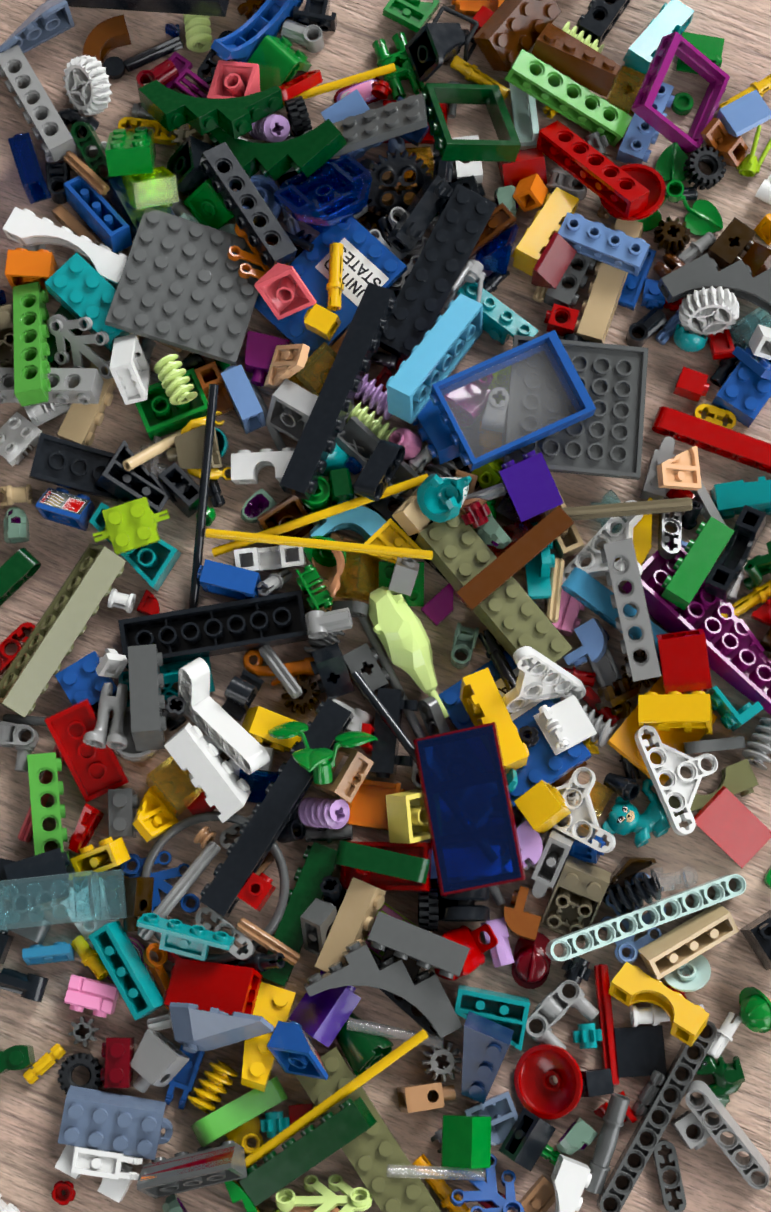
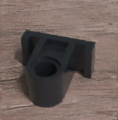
(316, 13)
(241, 694)

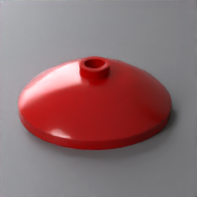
(652, 181)
(536, 1086)

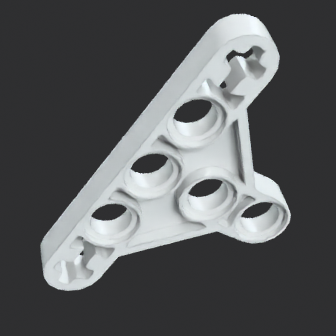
(597, 567)
(544, 686)
(670, 765)
(583, 812)

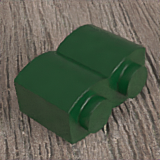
(340, 486)
(16, 1058)

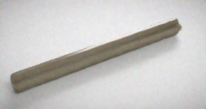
(629, 508)

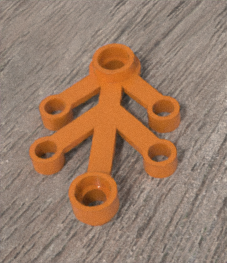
(249, 257)

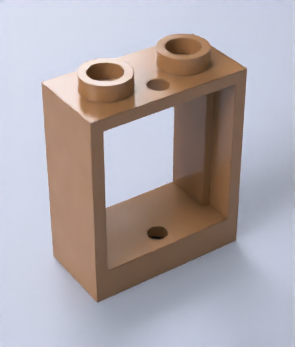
(344, 786)

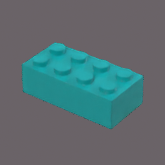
(84, 294)

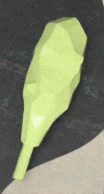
(404, 639)

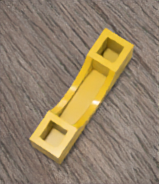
(635, 986)

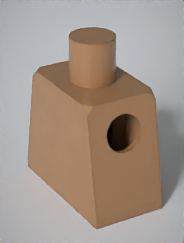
(414, 1097)

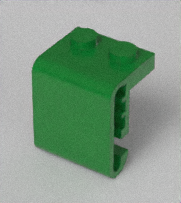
(278, 61)

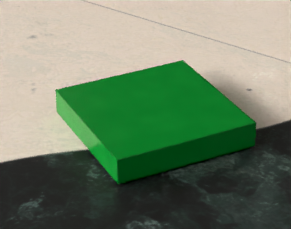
(208, 206)

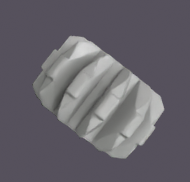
(434, 1064)

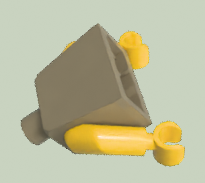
(190, 449)

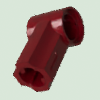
(163, 73)

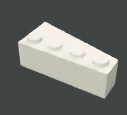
(208, 771)

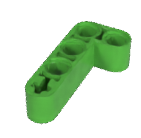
(238, 1112)

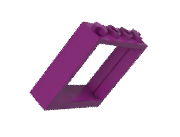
(677, 45)

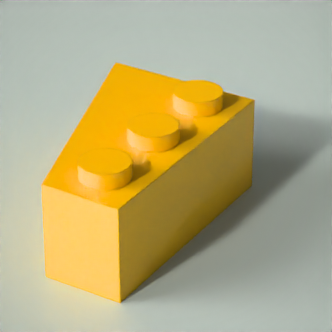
(676, 711)
(260, 720)

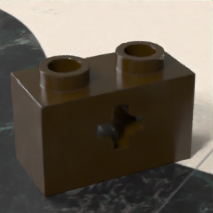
(735, 234)

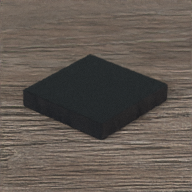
(640, 1051)

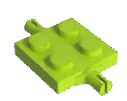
(131, 525)

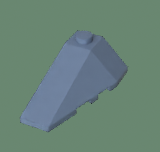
(42, 25)
(214, 1029)

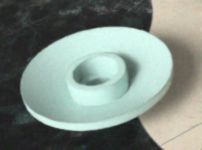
(699, 972)

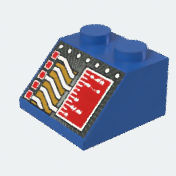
(66, 508)
(295, 1051)

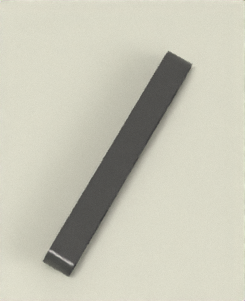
(655, 1129)

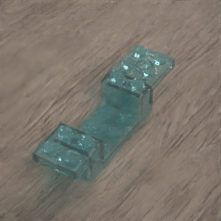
(62, 899)

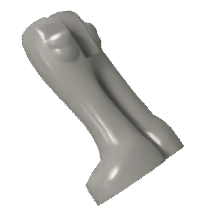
(108, 703)

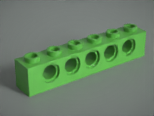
(568, 97)
(31, 344)
(36, 765)

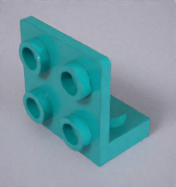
(729, 716)

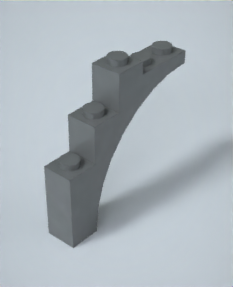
(704, 273)
(361, 970)

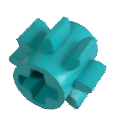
(587, 1035)
(274, 1123)

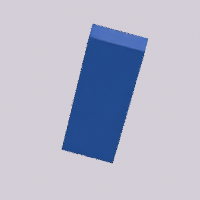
(634, 284)

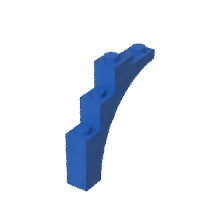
(245, 40)

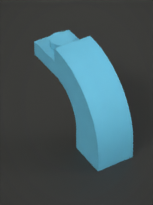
(359, 520)

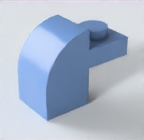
(593, 641)

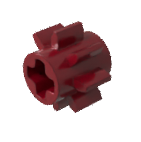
(475, 514)

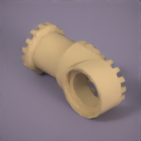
(15, 495)

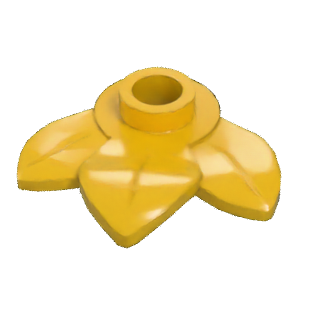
(244, 1132)

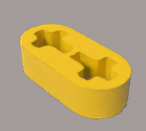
(714, 414)

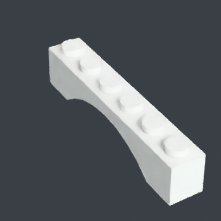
(30, 230)
(569, 1181)

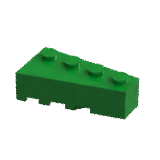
(697, 562)

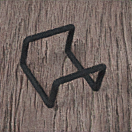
(467, 54)

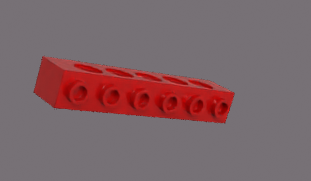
(593, 169)

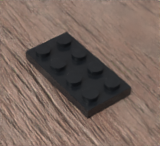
(70, 465)

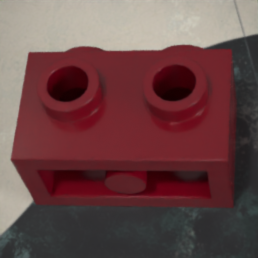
(118, 1058)

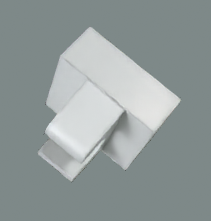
(111, 664)

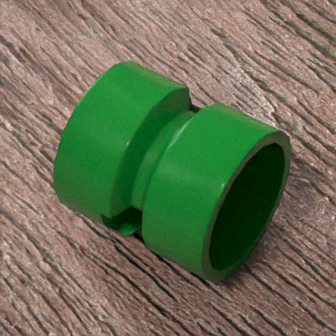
(320, 499)

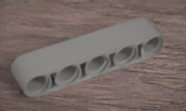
(729, 1145)

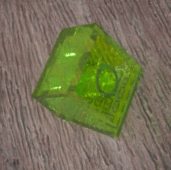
(151, 189)

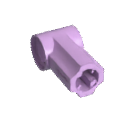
(501, 953)

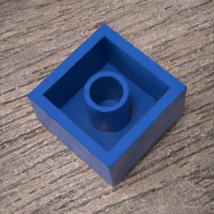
(743, 394)
(82, 681)

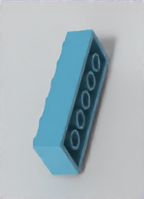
(434, 357)

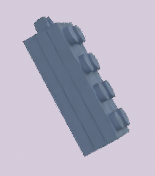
(114, 1122)

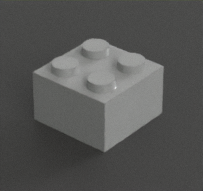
(290, 409)

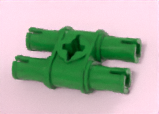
(399, 59)

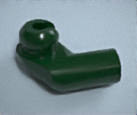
(755, 577)

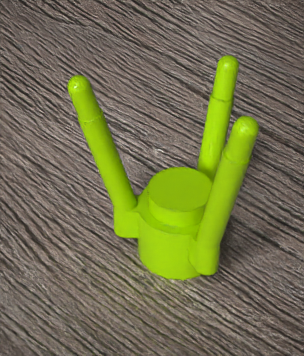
(750, 165)

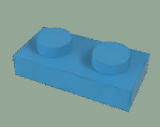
(42, 954)

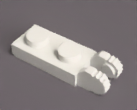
(103, 1163)

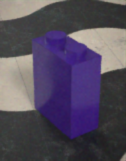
(530, 485)
(325, 1012)

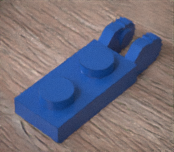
(185, 1078)

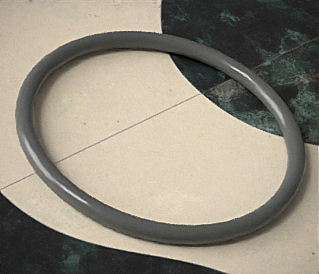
(275, 850)

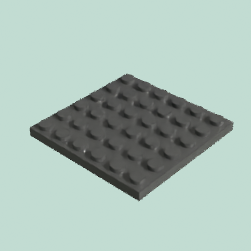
(185, 288)
(611, 438)

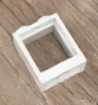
(130, 370)

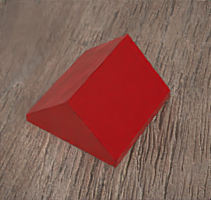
(526, 164)

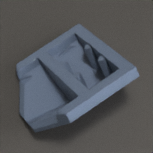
(502, 1115)

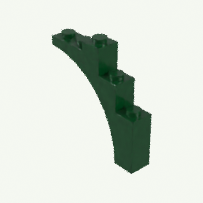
(205, 114)
(302, 153)

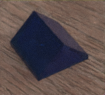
(498, 253)

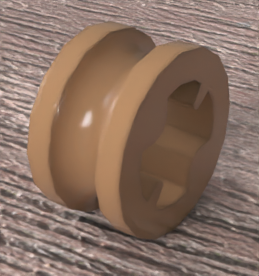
(204, 836)

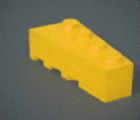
(542, 229)
(486, 706)
(273, 1005)

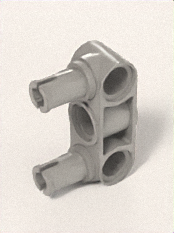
(11, 737)
(554, 1007)

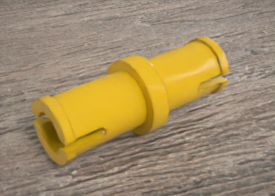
(89, 957)

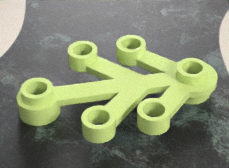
(353, 1199)

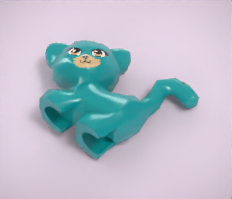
(625, 818)

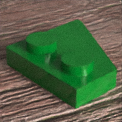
(410, 13)

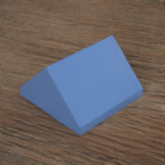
(744, 114)

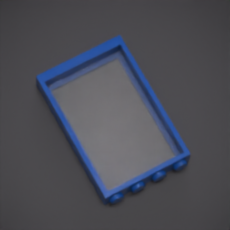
(512, 400)

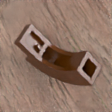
(106, 37)

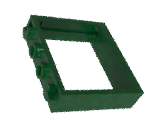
(451, 149)

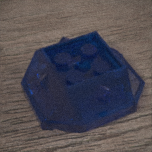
(328, 195)

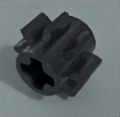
(577, 969)

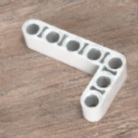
(215, 721)

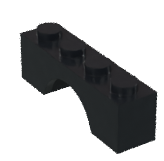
(728, 568)

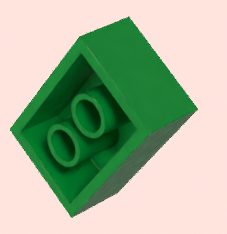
(130, 152)
(164, 418)

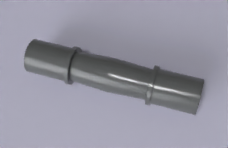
(607, 1141)

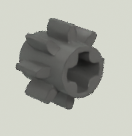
(597, 141)
(88, 1036)

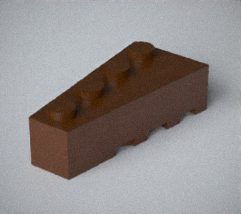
(576, 60)

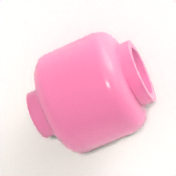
(408, 439)

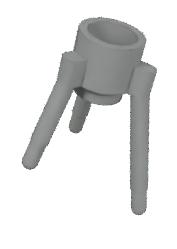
(471, 273)

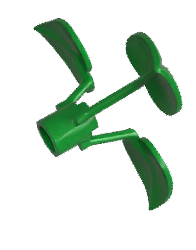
(702, 216)
(319, 758)

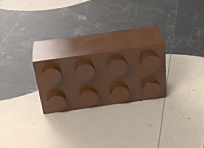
(514, 28)

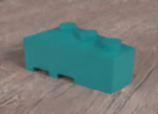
(734, 495)
(496, 1006)

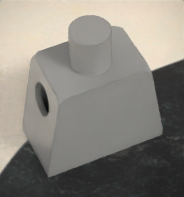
(156, 1061)

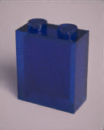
(29, 167)

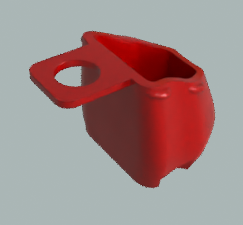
(471, 940)

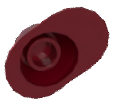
(531, 962)

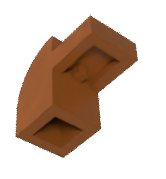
(731, 147)
(208, 375)
(520, 922)

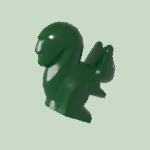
(726, 1076)

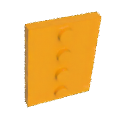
(624, 741)

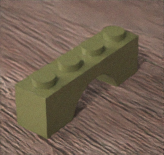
(736, 778)

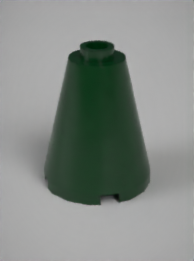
(362, 1049)

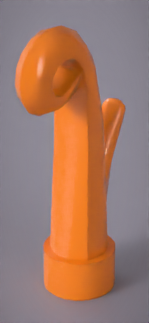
(299, 667)

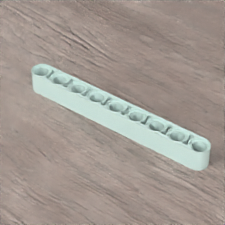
(657, 914)

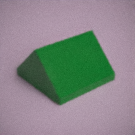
(466, 1141)

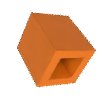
(530, 192)

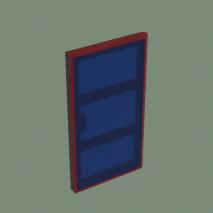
(469, 809)

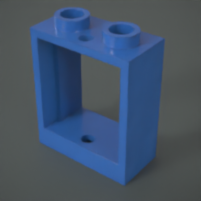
(228, 580)

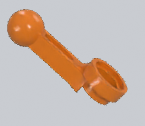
(157, 967)

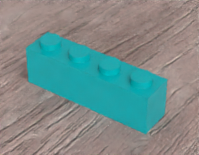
(126, 969)

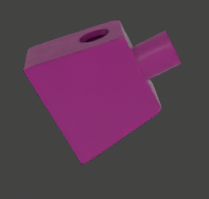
(259, 355)

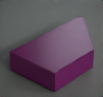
(440, 605)

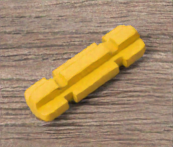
(43, 1064)

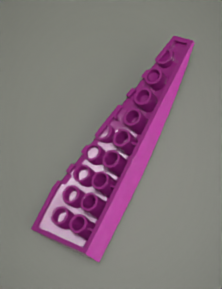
(730, 643)

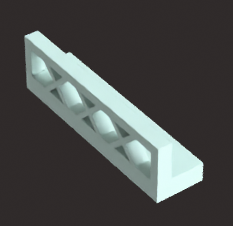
(524, 116)

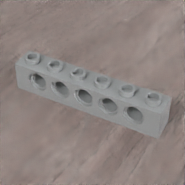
(36, 103)
(67, 386)
(650, 667)

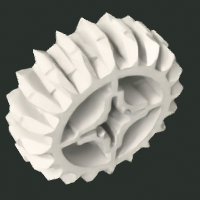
(87, 85)
(709, 311)

